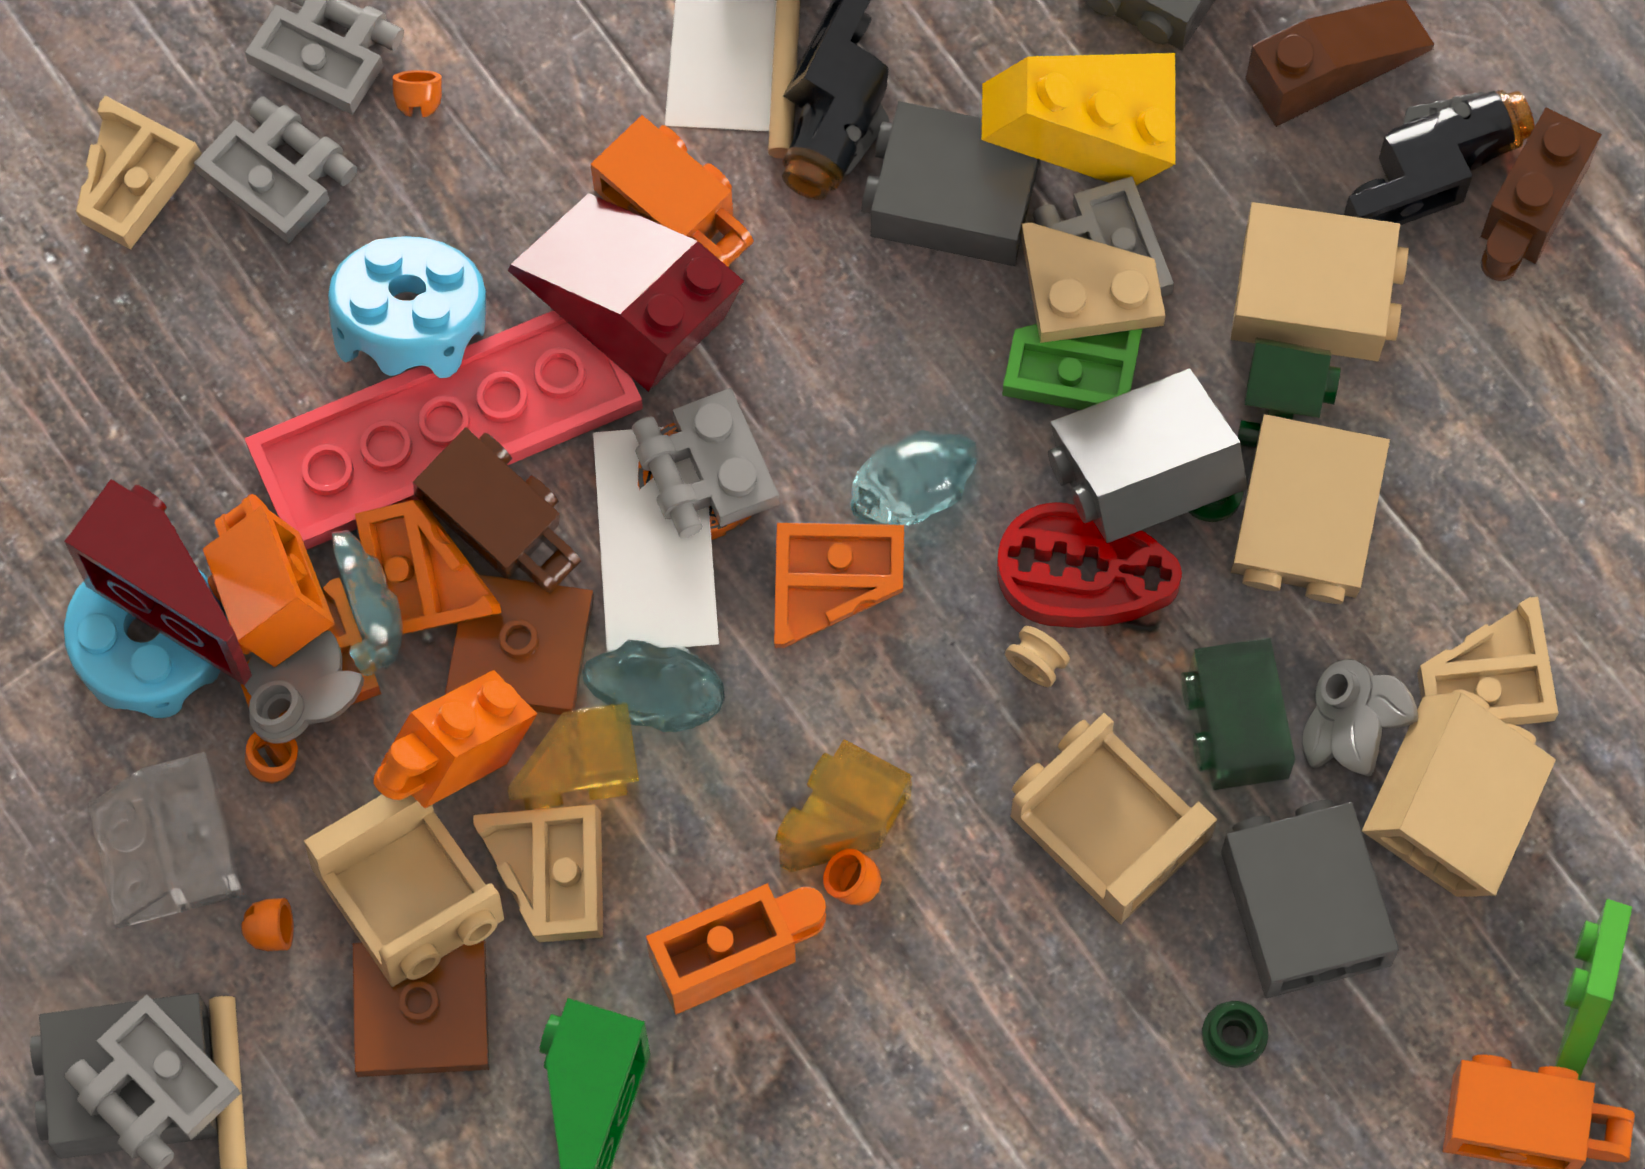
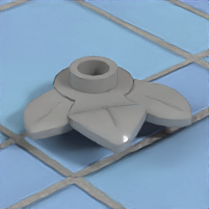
(305, 685)
(1353, 723)

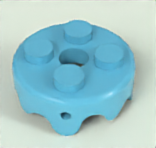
(414, 332)
(126, 673)

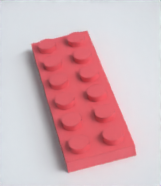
(366, 449)

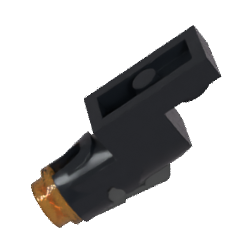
(839, 101)
(1437, 150)

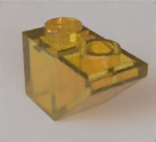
(581, 751)
(850, 808)

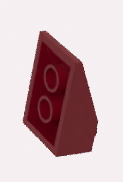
(629, 286)
(141, 565)

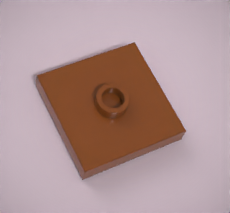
(531, 644)
(422, 1022)

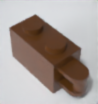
(1536, 193)
(496, 509)

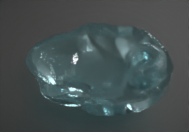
(913, 478)
(371, 603)
(661, 684)

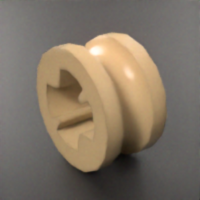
(1037, 656)

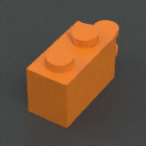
(660, 181)
(266, 582)
(455, 741)
(733, 943)
(1531, 1117)

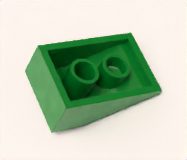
(593, 1080)

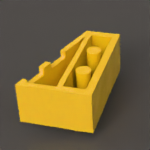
(1087, 113)

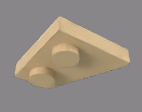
(131, 173)
(1088, 286)
(1502, 665)
(550, 867)

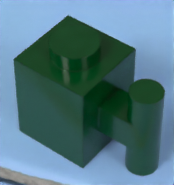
(1287, 382)

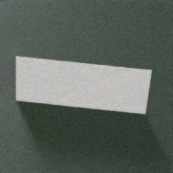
(721, 64)
(652, 579)

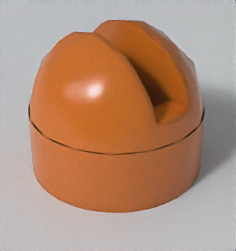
(417, 89)
(282, 755)
(852, 877)
(269, 925)

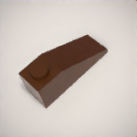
(1332, 56)

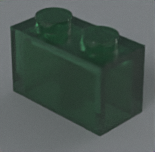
(1239, 714)

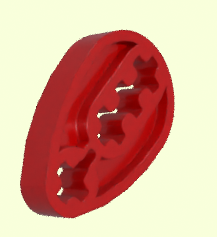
(1068, 599)

